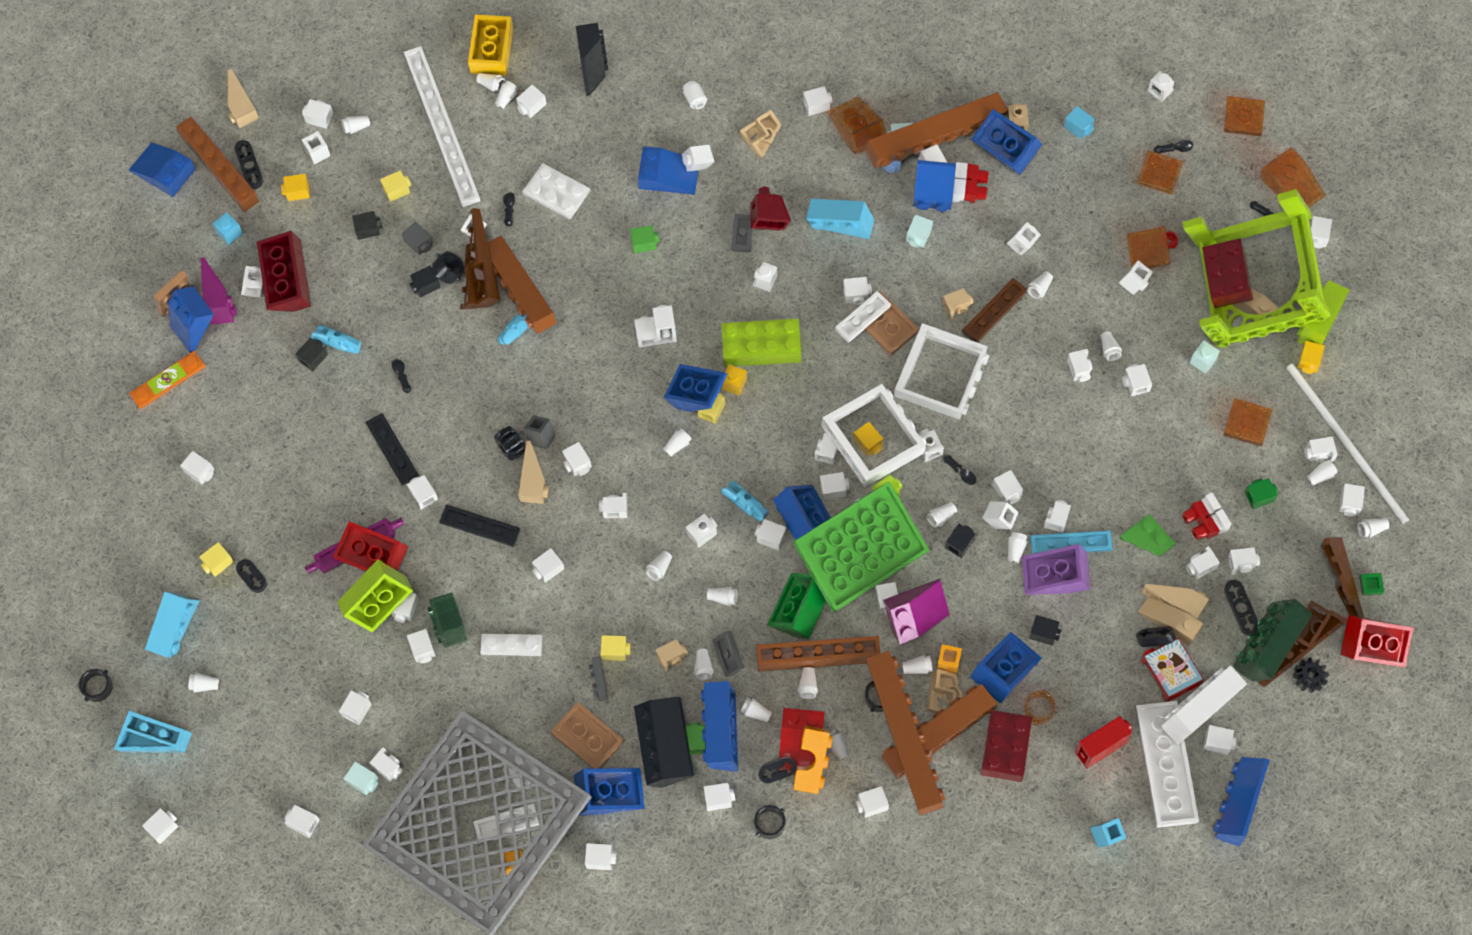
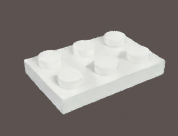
(556, 191)

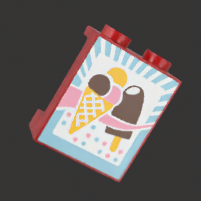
(1172, 669)

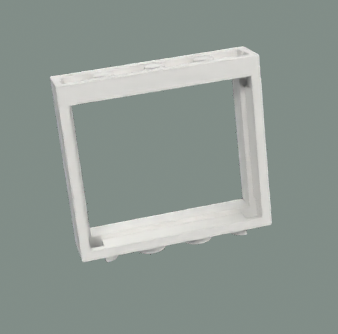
(951, 340)
(847, 451)

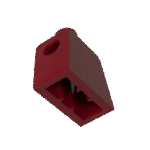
(768, 211)

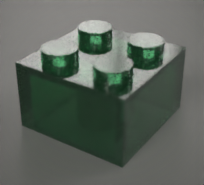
(447, 620)

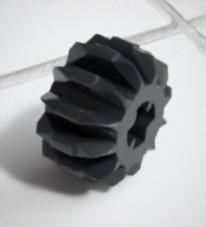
(510, 443)
(1302, 675)

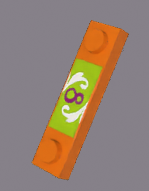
(167, 379)

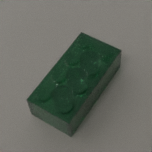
(1272, 639)

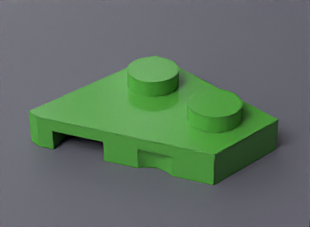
(1149, 536)

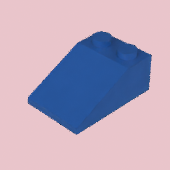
(1006, 141)
(163, 168)
(665, 172)
(934, 185)
(189, 316)
(694, 388)
(1005, 667)
(611, 790)

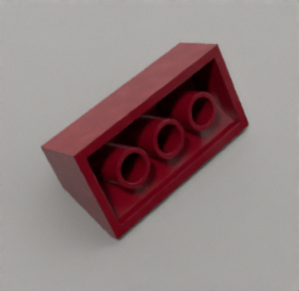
(283, 273)

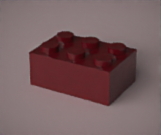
(1227, 273)
(1006, 746)

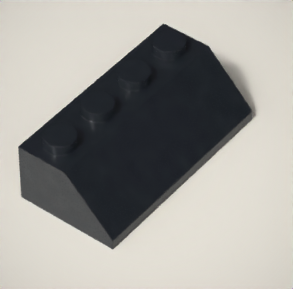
(592, 55)
(663, 741)

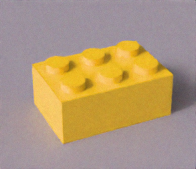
(490, 44)

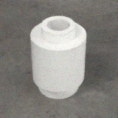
(694, 95)

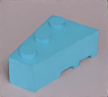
(841, 217)
(171, 623)
(150, 735)

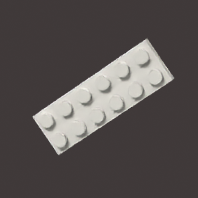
(1166, 768)

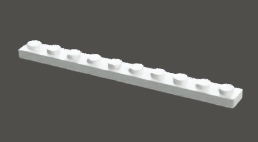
(442, 127)

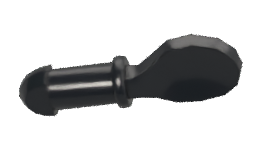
(1182, 146)
(509, 200)
(1259, 208)
(398, 367)
(966, 475)

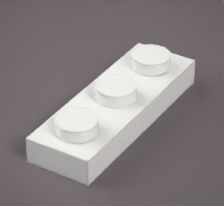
(862, 317)
(511, 644)
(487, 826)

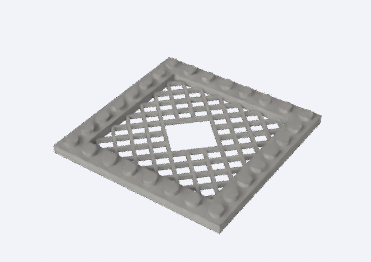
(513, 885)

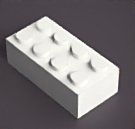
(1202, 703)

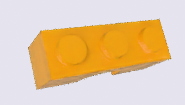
(810, 778)

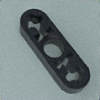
(244, 159)
(1245, 600)

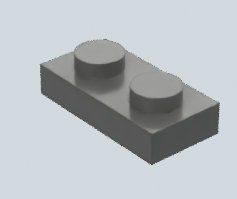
(741, 234)
(728, 653)
(596, 670)

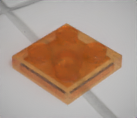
(1244, 116)
(1159, 172)
(1149, 247)
(1247, 422)

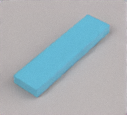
(1090, 541)

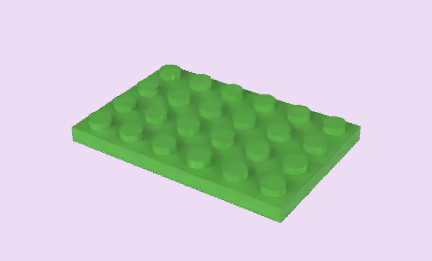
(860, 546)

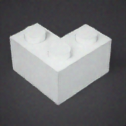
(656, 329)

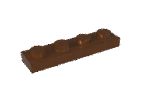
(994, 310)

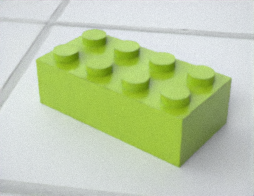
(761, 342)

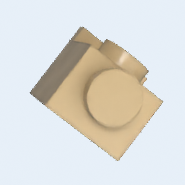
(957, 302)
(671, 654)

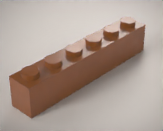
(217, 164)
(520, 287)
(816, 653)
(946, 725)

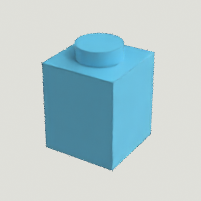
(1079, 123)
(227, 228)
(1108, 832)

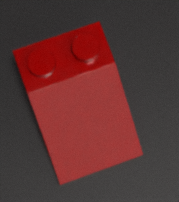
(363, 547)
(1376, 641)
(792, 733)

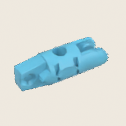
(513, 330)
(336, 339)
(745, 501)

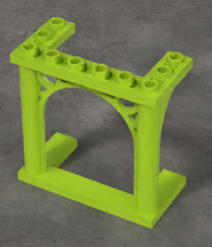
(1295, 213)

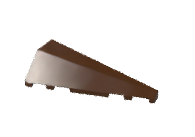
(481, 283)
(1337, 557)
(1317, 629)

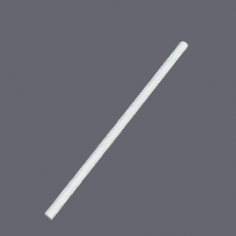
(1347, 443)

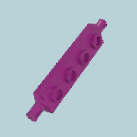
(324, 559)

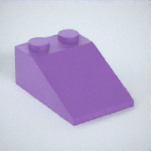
(1056, 571)

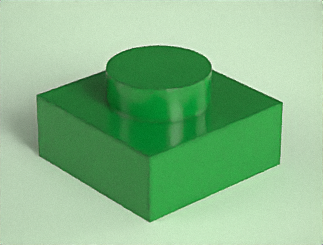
(1371, 584)

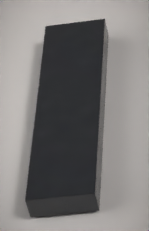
(392, 449)
(479, 525)

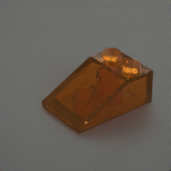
(856, 123)
(1291, 173)

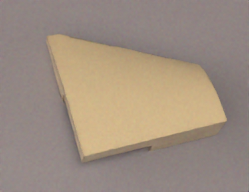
(766, 128)
(942, 684)

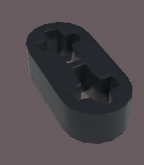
(248, 578)
(1155, 636)
(779, 774)

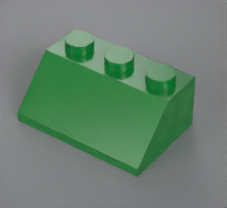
(798, 606)

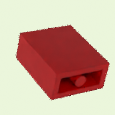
(1103, 742)

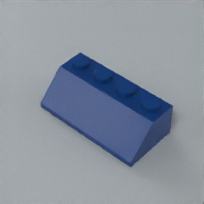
(801, 509)
(720, 726)
(1241, 800)

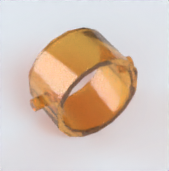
(1042, 694)

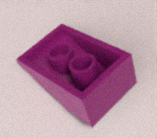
(216, 296)
(916, 610)

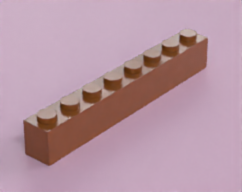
(932, 131)
(904, 732)

